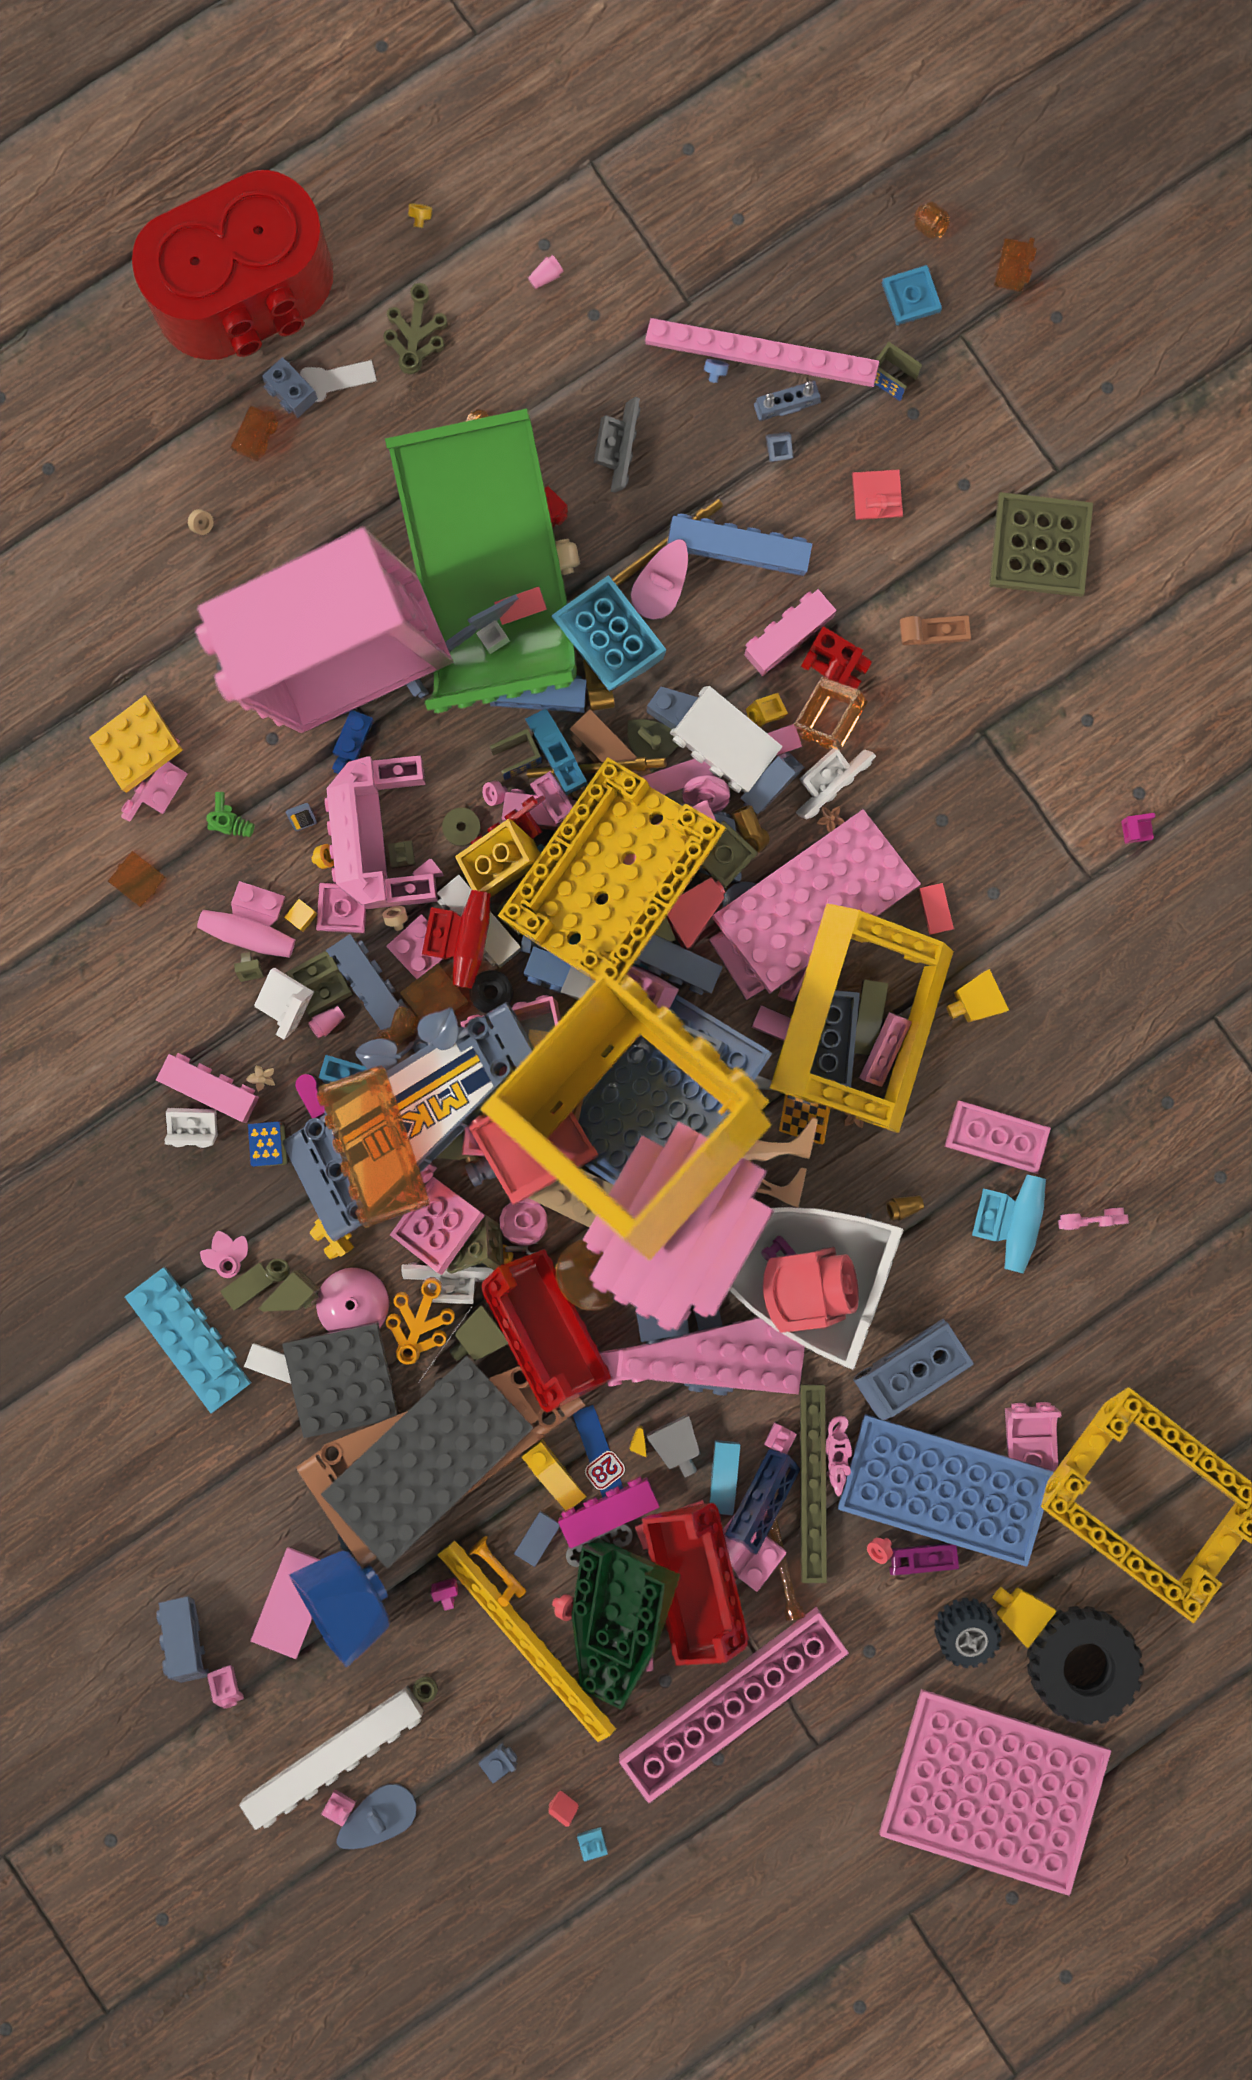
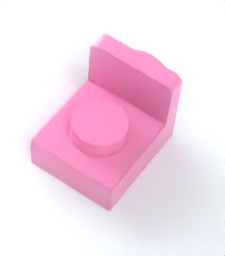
(224, 1687)

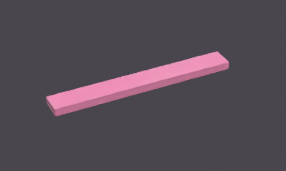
(678, 775)

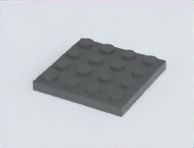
(340, 1380)

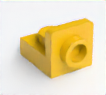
(766, 710)

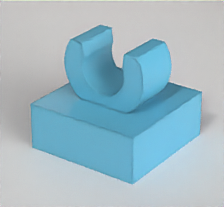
(592, 1844)

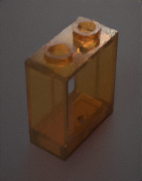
(823, 691)

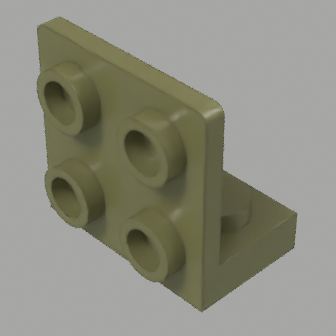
(482, 1246)

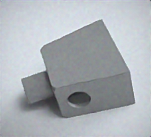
(676, 1444)

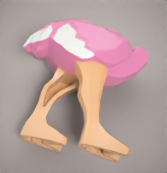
(800, 1147)

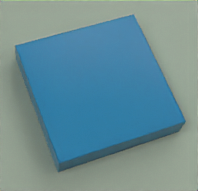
(911, 295)

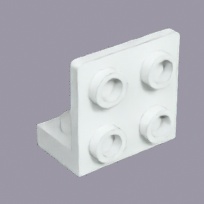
(284, 1001)

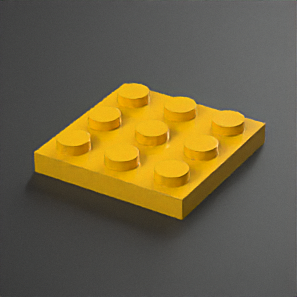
(135, 743)

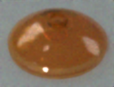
(573, 1276)

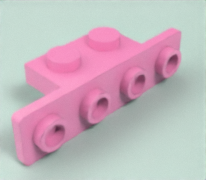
(155, 790)

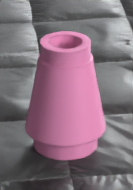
(545, 272)
(325, 1022)

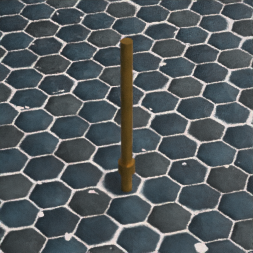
(645, 559)
(640, 764)

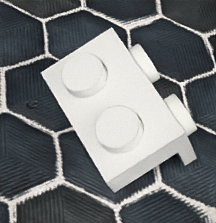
(191, 1127)

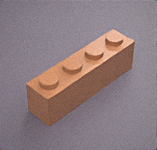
(600, 741)

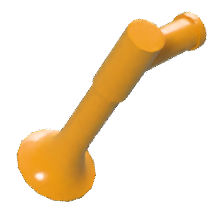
(513, 1584)

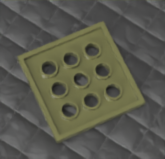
(1054, 510)

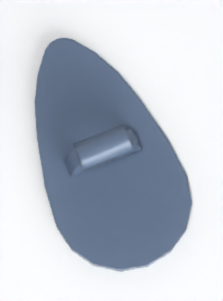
(378, 1817)

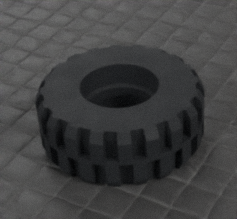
(1114, 1686)

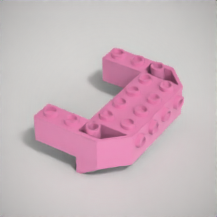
(358, 833)

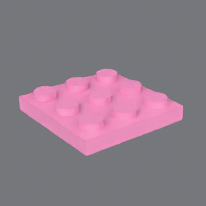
(440, 1229)

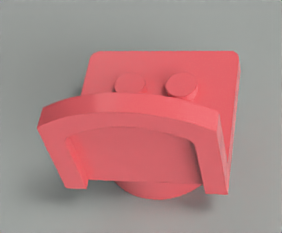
(810, 1290)

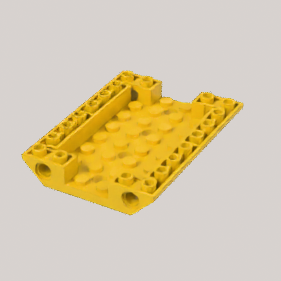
(588, 861)

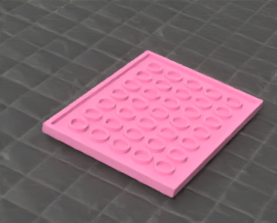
(995, 1792)

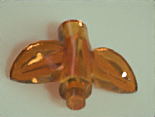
(403, 1026)

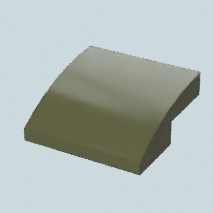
(323, 978)

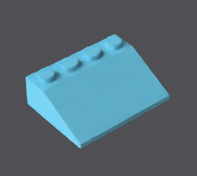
(610, 634)

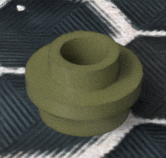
(277, 1270)
(419, 1694)

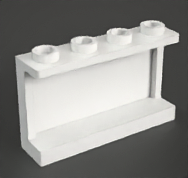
(725, 740)

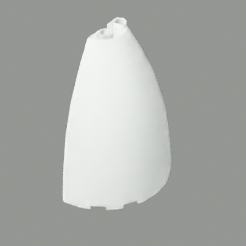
(864, 1240)

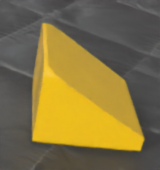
(300, 915)
(638, 1443)

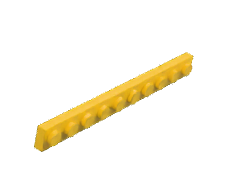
(527, 1642)

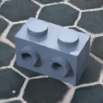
(289, 387)

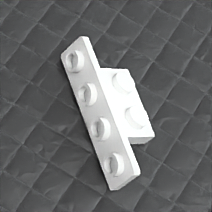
(829, 777)
(455, 1287)

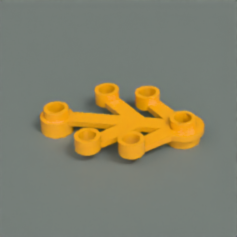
(418, 1325)

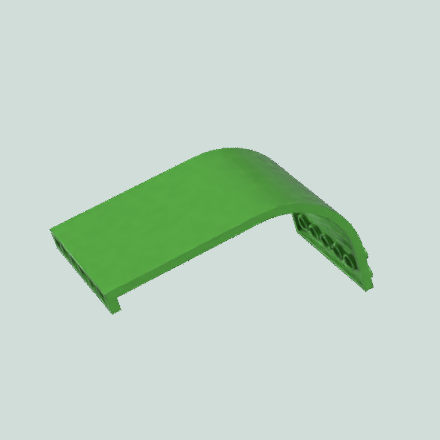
(480, 536)

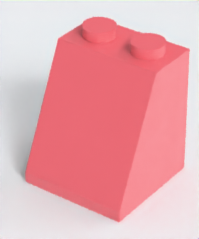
(694, 911)

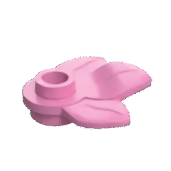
(225, 1250)

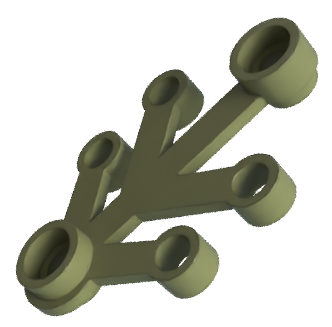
(414, 333)

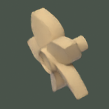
(261, 1077)

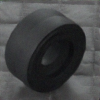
(486, 979)

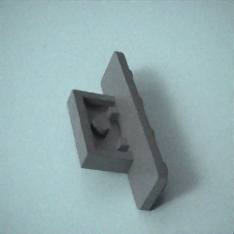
(615, 443)

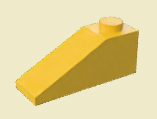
(553, 1475)

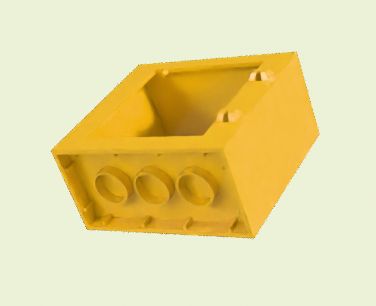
(572, 1063)

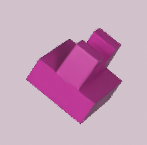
(445, 1592)

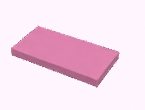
(997, 1137)
(284, 1615)

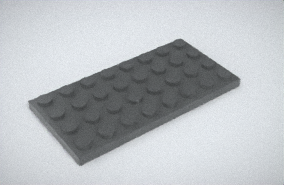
(427, 1462)

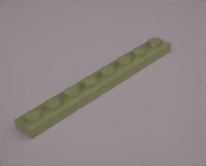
(813, 1483)

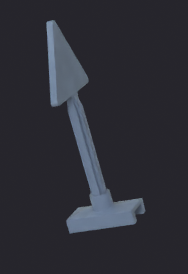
(477, 622)

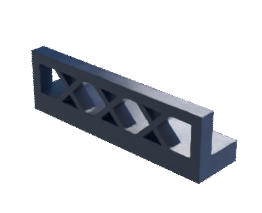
(760, 1498)

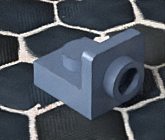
(498, 1762)

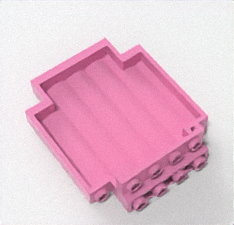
(701, 1256)

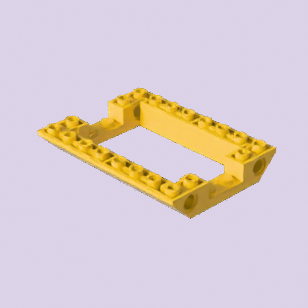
(814, 1000)
(1198, 1582)

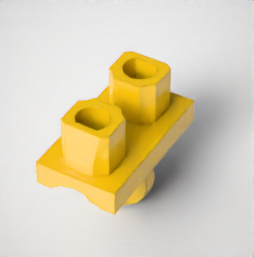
(336, 1248)

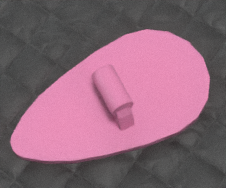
(661, 581)

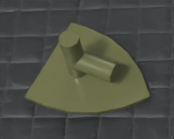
(650, 739)

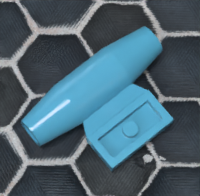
(1012, 1220)

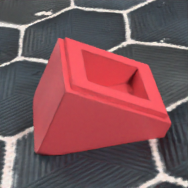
(563, 1808)

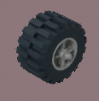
(967, 1633)

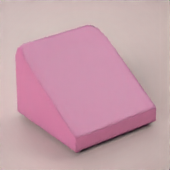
(428, 867)

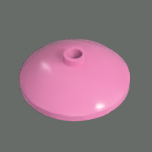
(355, 1285)

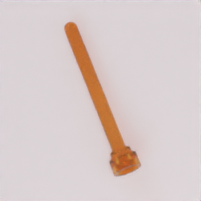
(793, 1609)

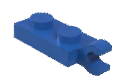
(351, 739)

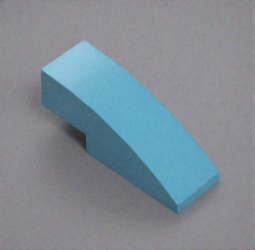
(724, 1475)

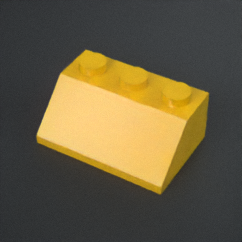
(498, 858)

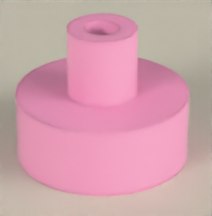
(494, 793)

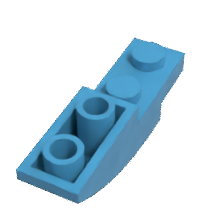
(556, 751)

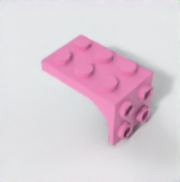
(1033, 1434)

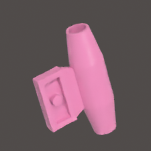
(250, 923)
(750, 1567)

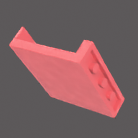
(516, 1168)

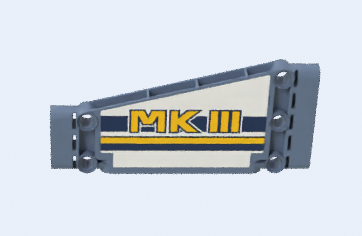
(436, 1099)

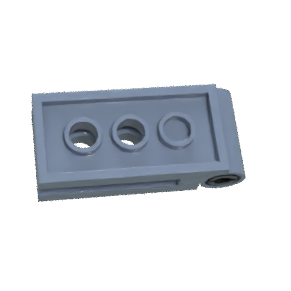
(894, 1386)

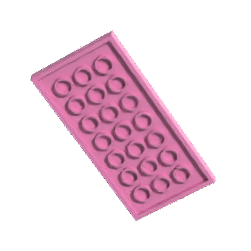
(781, 915)

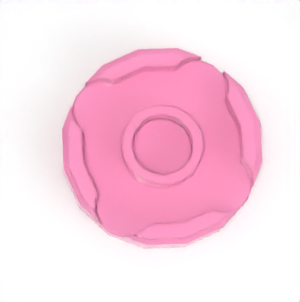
(707, 788)
(523, 1222)

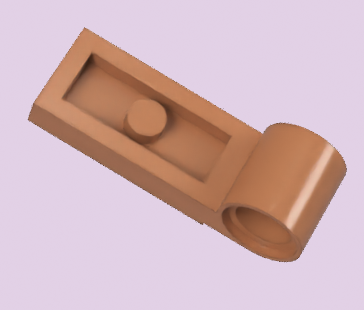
(934, 630)

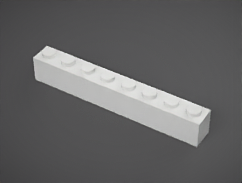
(331, 1758)

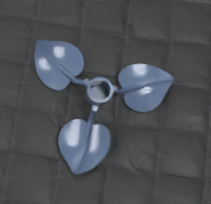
(433, 1029)

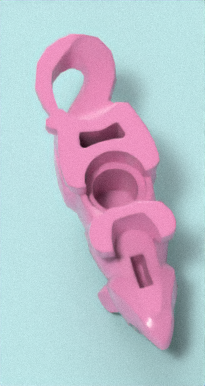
(838, 1452)

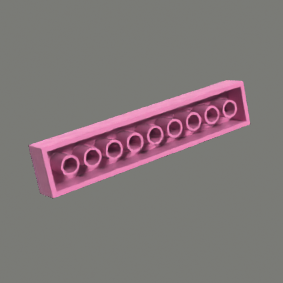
(732, 1705)

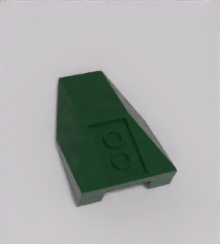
(618, 1618)

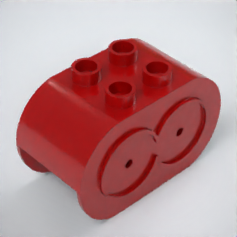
(234, 266)

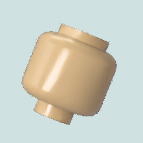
(567, 556)

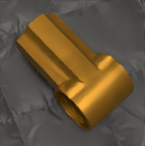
(750, 828)

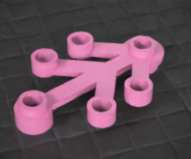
(1111, 1217)

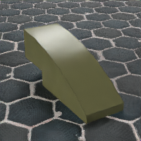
(869, 1015)

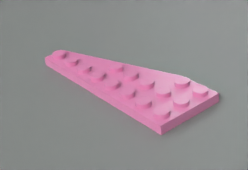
(730, 1356)

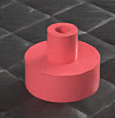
(880, 1550)
(563, 1607)

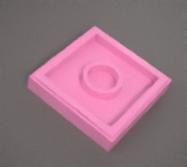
(339, 911)

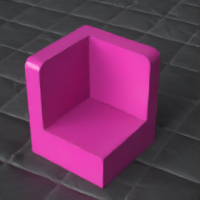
(1138, 828)

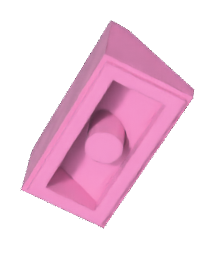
(771, 1023)

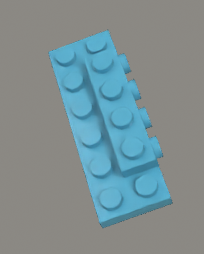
(188, 1339)

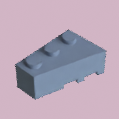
(181, 1640)

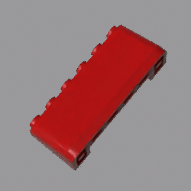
(544, 1331)
(706, 1610)

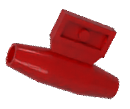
(460, 937)

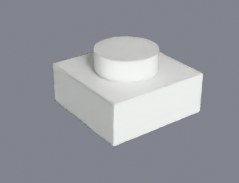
(492, 637)

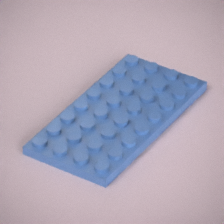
(945, 1490)

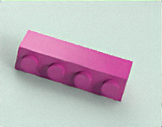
(608, 1512)

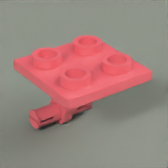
(877, 494)

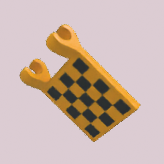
(797, 1115)

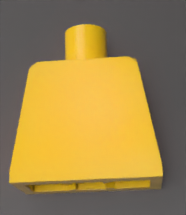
(978, 999)
(1023, 1613)

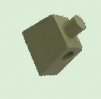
(478, 1336)

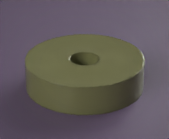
(456, 817)

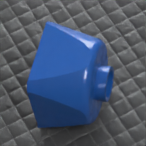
(343, 1603)

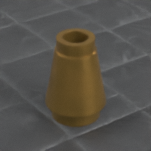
(903, 1207)

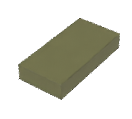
(246, 1286)

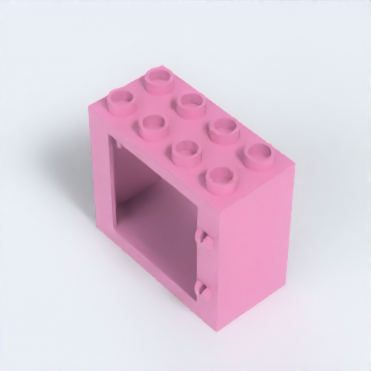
(323, 634)

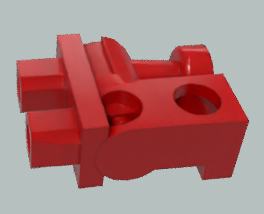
(842, 656)

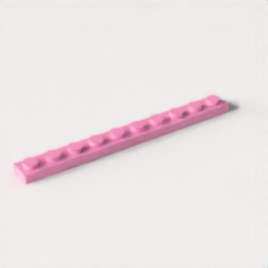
(762, 352)

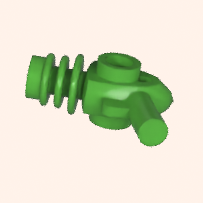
(227, 822)

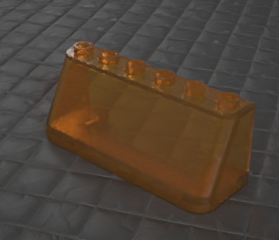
(373, 1146)

